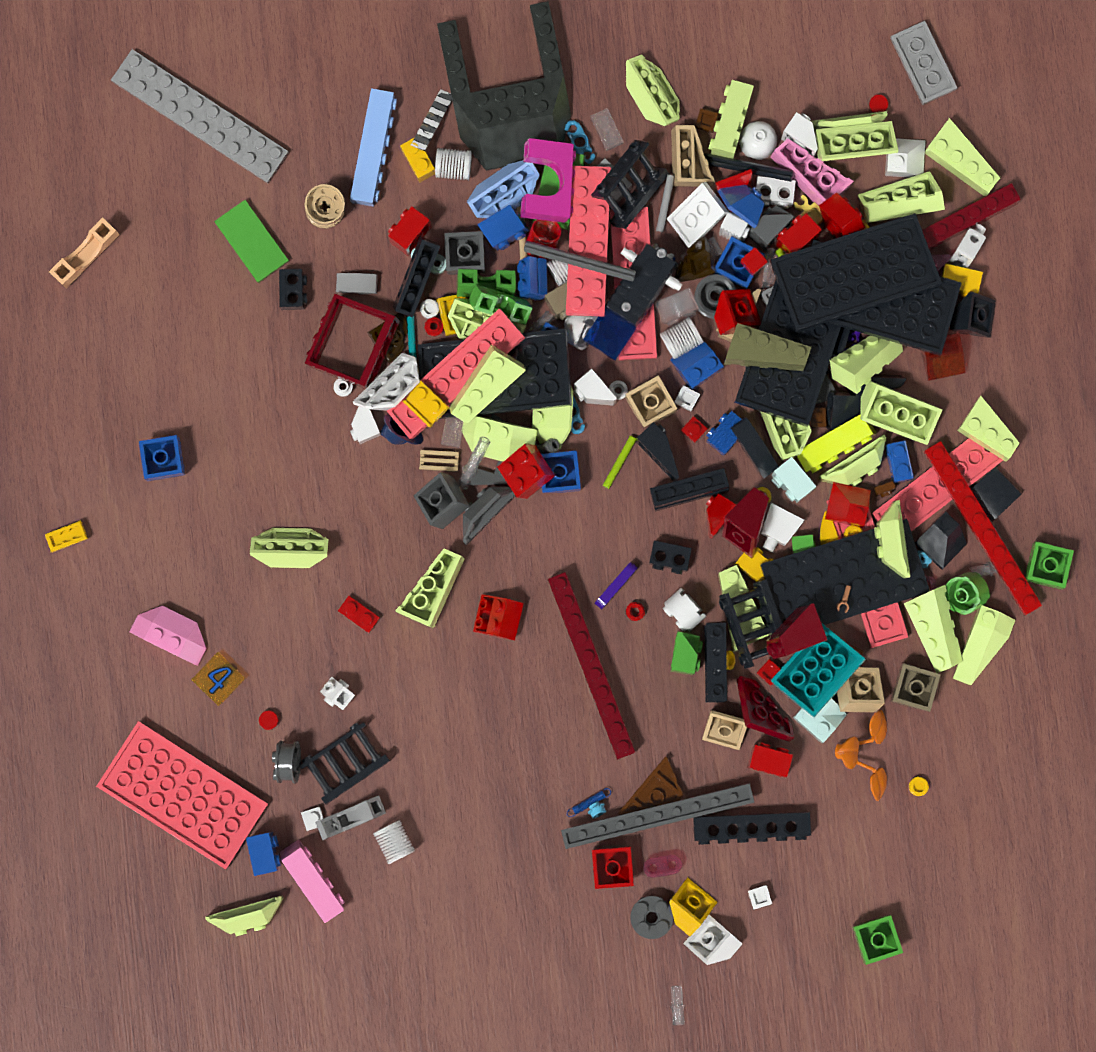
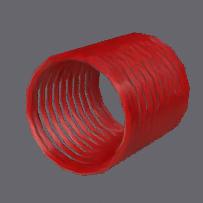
(536, 229)

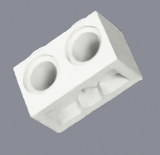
(775, 187)

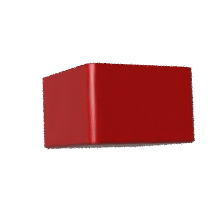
(753, 261)

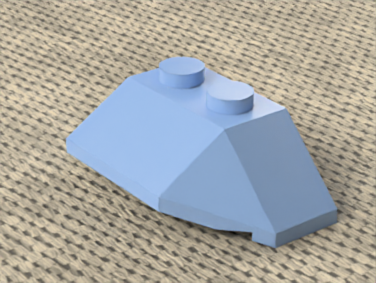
(503, 189)

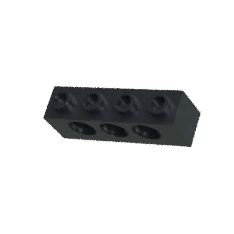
(416, 276)

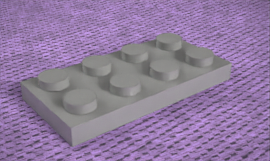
(923, 62)

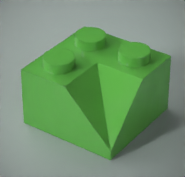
(685, 654)
(877, 939)

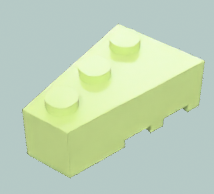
(988, 430)

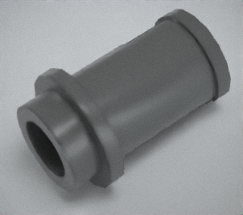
(549, 446)

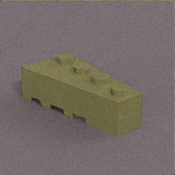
(765, 350)

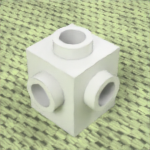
(337, 693)

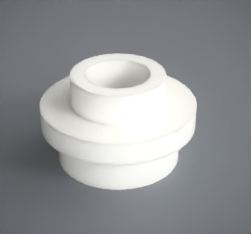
(622, 385)
(342, 393)

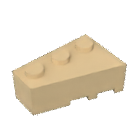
(688, 158)

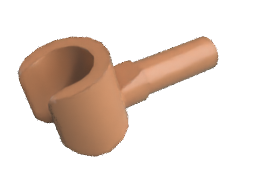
(844, 599)

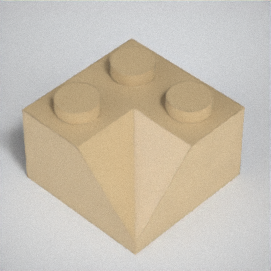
(651, 402)
(862, 692)

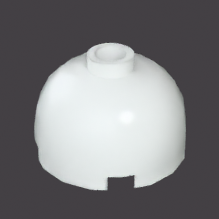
(758, 140)
(577, 328)

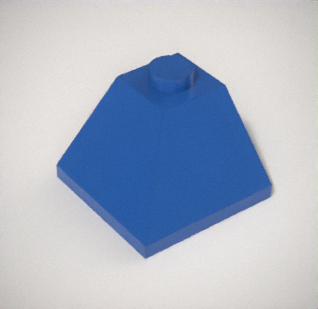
(743, 202)

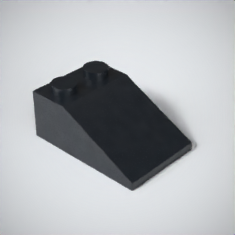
(657, 447)

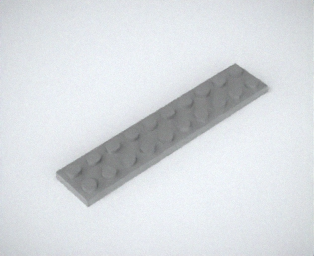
(200, 116)

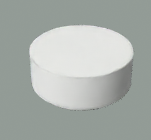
(429, 308)

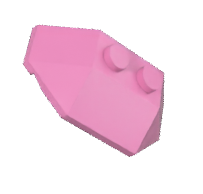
(171, 632)

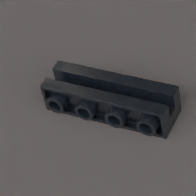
(689, 489)

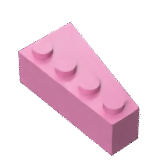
(810, 173)
(311, 881)

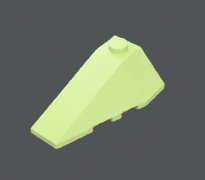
(984, 640)

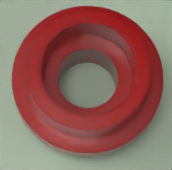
(436, 332)
(639, 606)

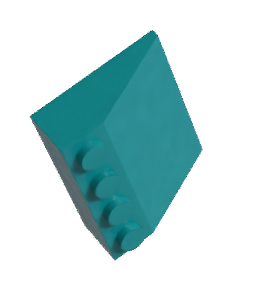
(817, 672)

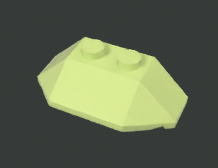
(651, 91)
(850, 120)
(467, 320)
(553, 423)
(504, 436)
(786, 436)
(857, 465)
(892, 540)
(289, 547)
(246, 917)

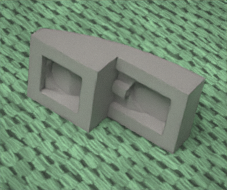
(356, 283)

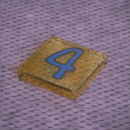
(218, 679)

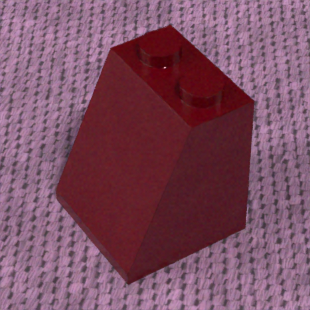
(746, 521)
(796, 633)

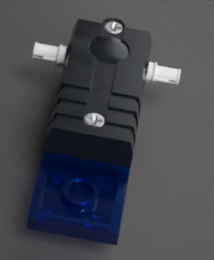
(633, 299)

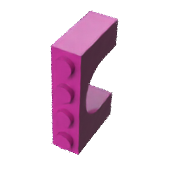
(560, 158)

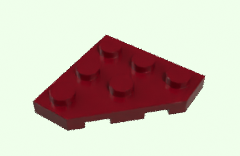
(761, 711)

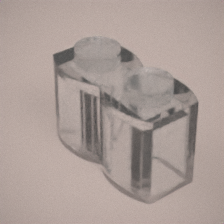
(676, 306)

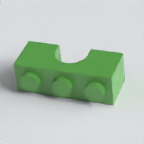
(502, 281)
(490, 300)

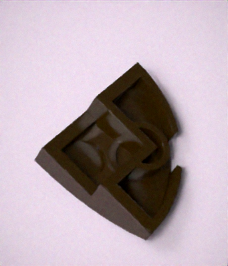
(696, 263)
(397, 342)

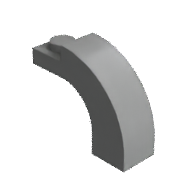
(350, 817)

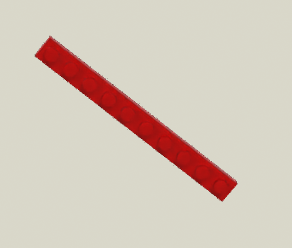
(982, 528)

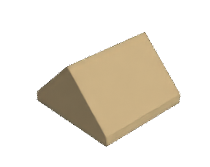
(724, 730)

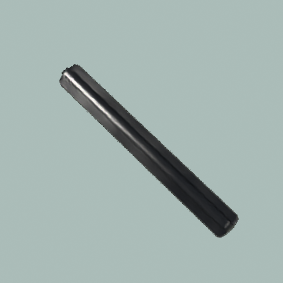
(742, 166)

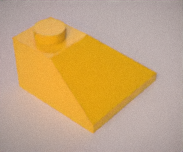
(691, 906)

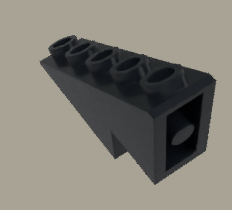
(847, 405)

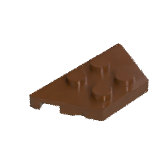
(658, 789)

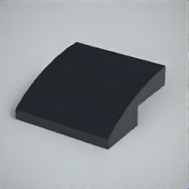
(995, 493)

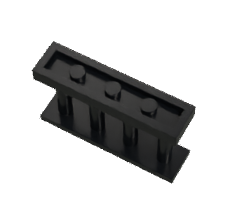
(644, 190)
(767, 609)
(715, 663)
(346, 782)

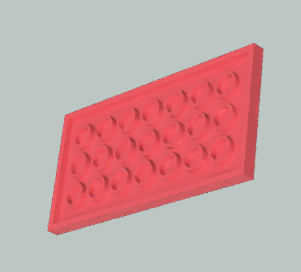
(182, 795)

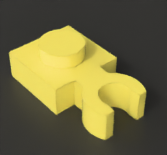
(812, 210)

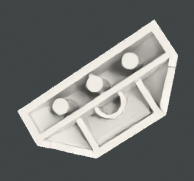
(390, 385)

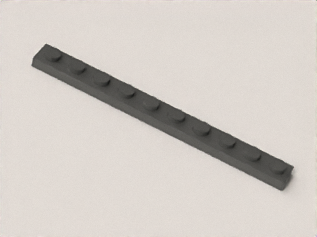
(657, 816)

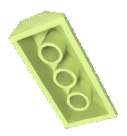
(856, 141)
(898, 412)

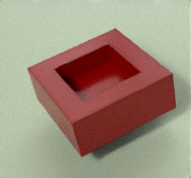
(694, 429)
(768, 671)

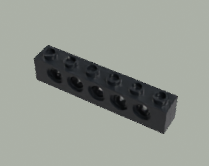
(801, 820)

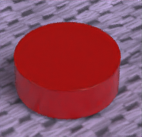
(878, 103)
(268, 720)

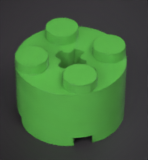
(967, 592)

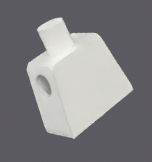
(968, 247)
(779, 527)

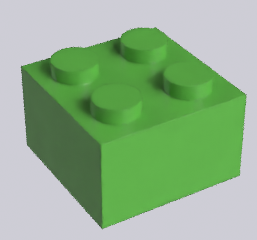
(1049, 565)

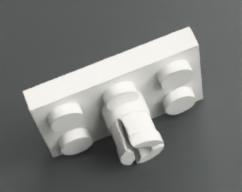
(697, 214)

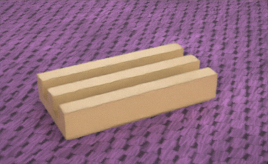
(435, 460)

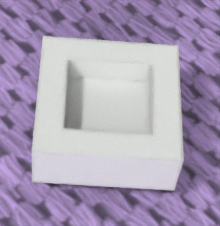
(687, 398)
(310, 817)
(759, 897)

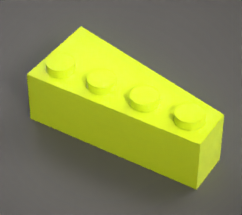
(835, 443)

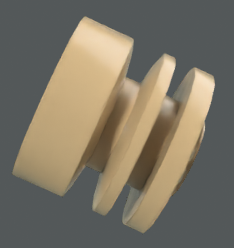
(322, 195)

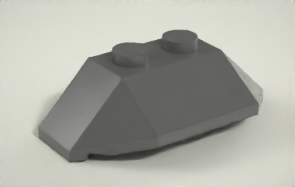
(484, 510)

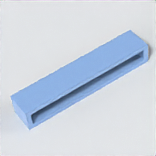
(372, 147)

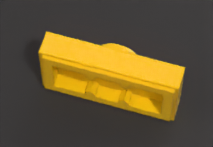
(66, 536)

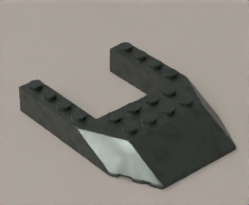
(503, 118)

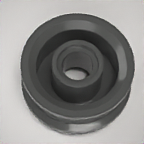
(705, 288)
(287, 762)
(647, 929)

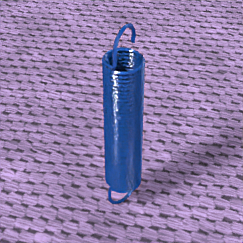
(585, 804)

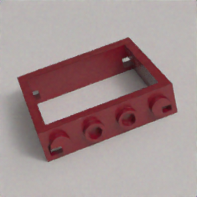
(378, 353)

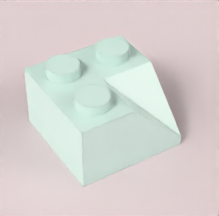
(793, 480)
(823, 723)

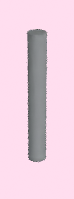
(665, 203)

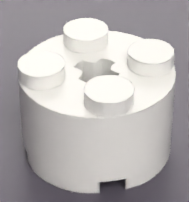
(684, 610)

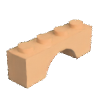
(95, 243)

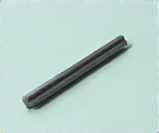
(580, 261)

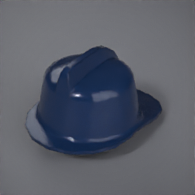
(395, 434)

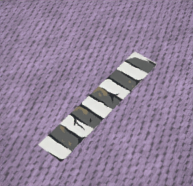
(432, 120)

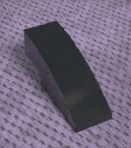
(754, 447)

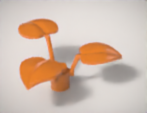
(849, 753)

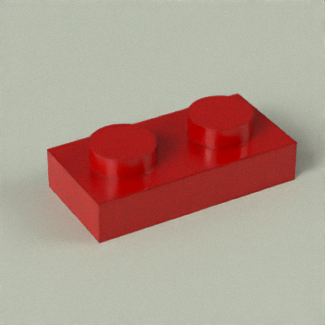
(358, 614)

